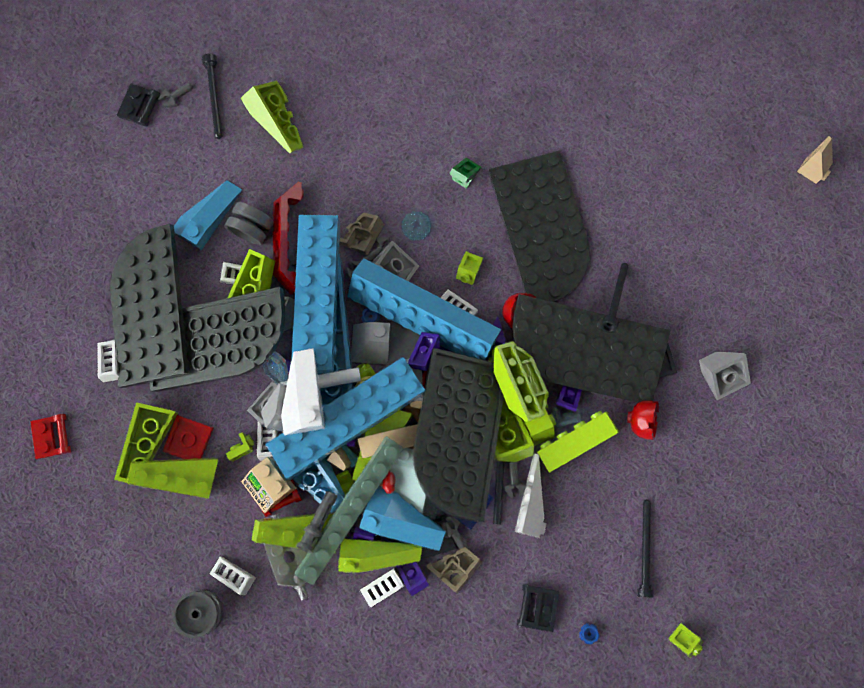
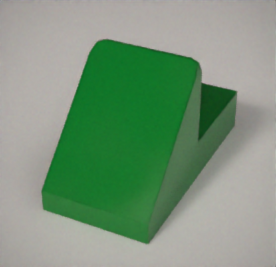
(465, 172)

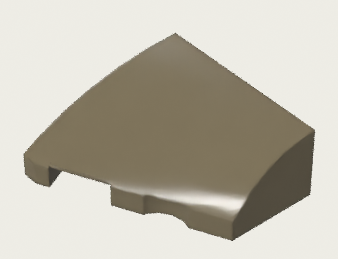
(364, 228)
(461, 562)

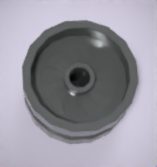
(249, 223)
(185, 615)

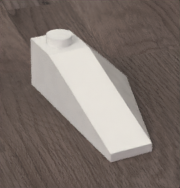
(302, 401)
(531, 511)

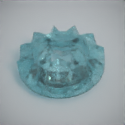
(420, 232)

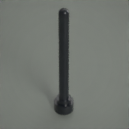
(210, 63)
(610, 322)
(645, 588)

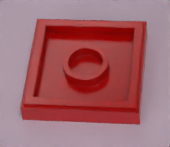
(187, 438)

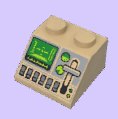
(267, 484)

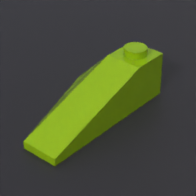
(267, 106)
(513, 438)
(372, 555)

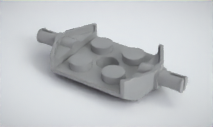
(284, 571)

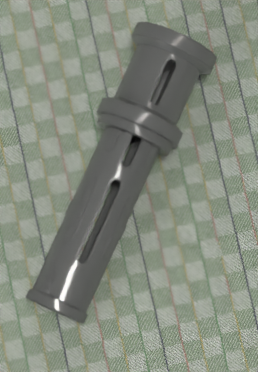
(313, 531)

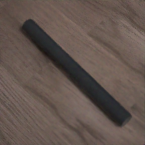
(498, 492)

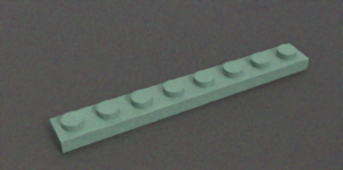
(349, 510)

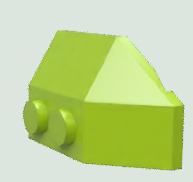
(520, 381)

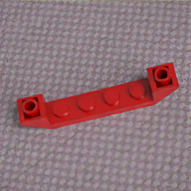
(280, 236)

